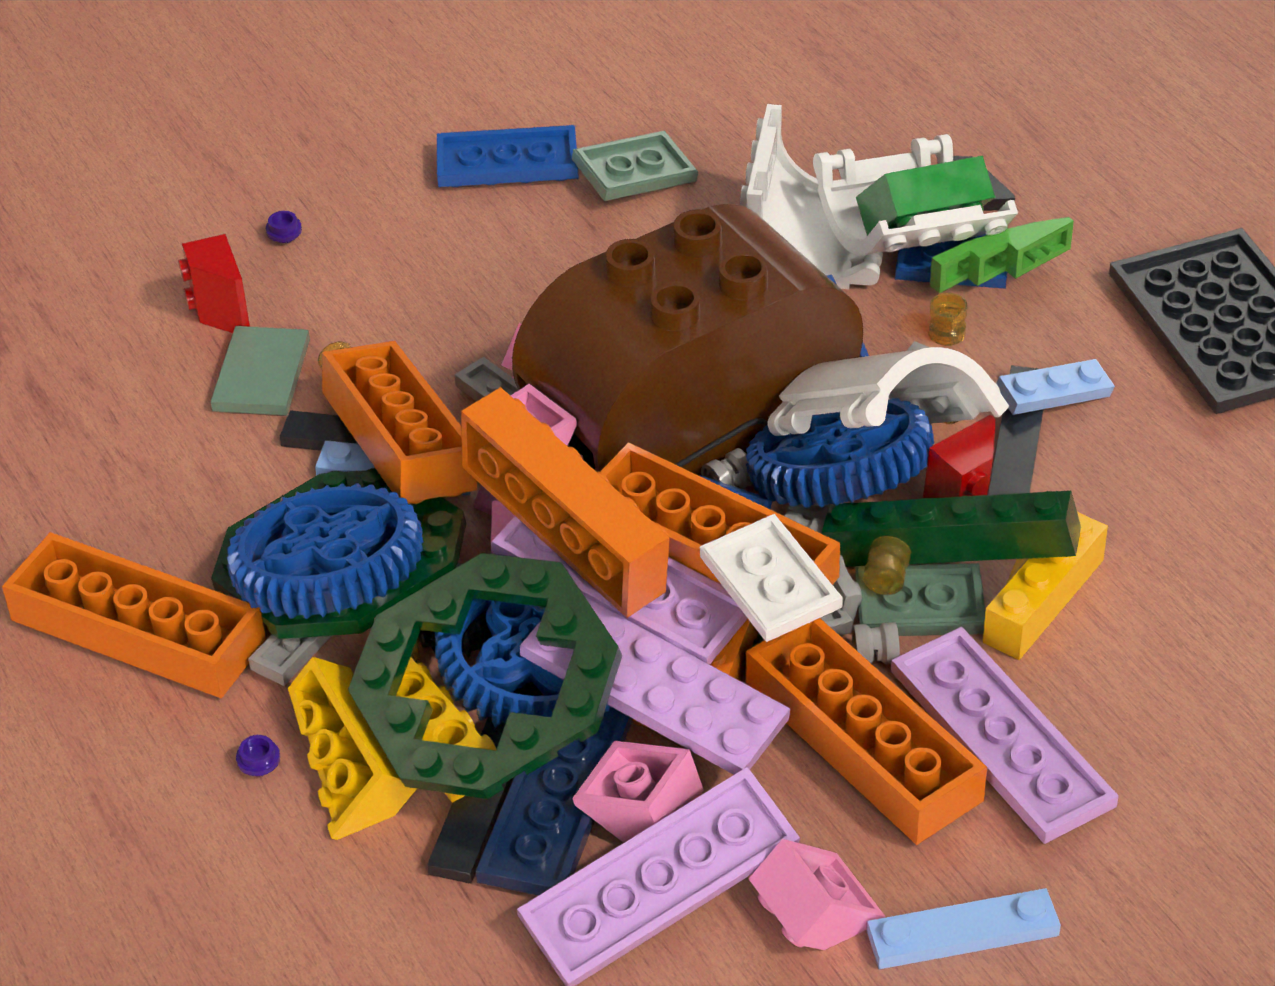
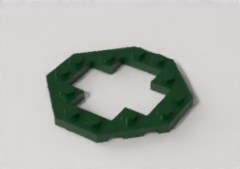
(442, 535)
(526, 738)

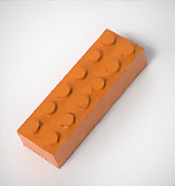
(397, 420)
(565, 501)
(701, 511)
(135, 614)
(868, 729)

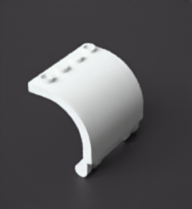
(792, 206)
(845, 219)
(934, 378)

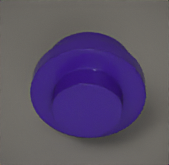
(283, 227)
(257, 755)

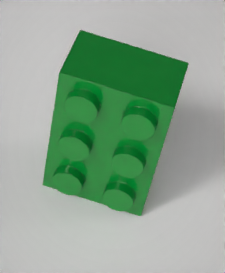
(925, 190)

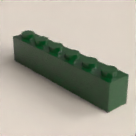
(960, 527)

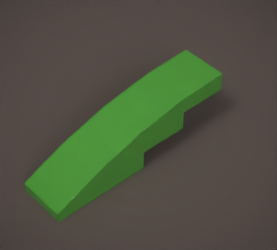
(1013, 251)

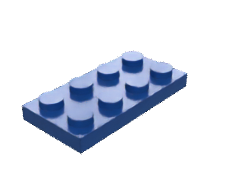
(506, 156)

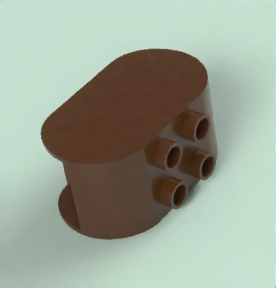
(683, 335)

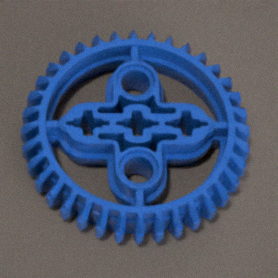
(840, 462)
(325, 550)
(498, 665)

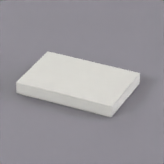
(770, 577)

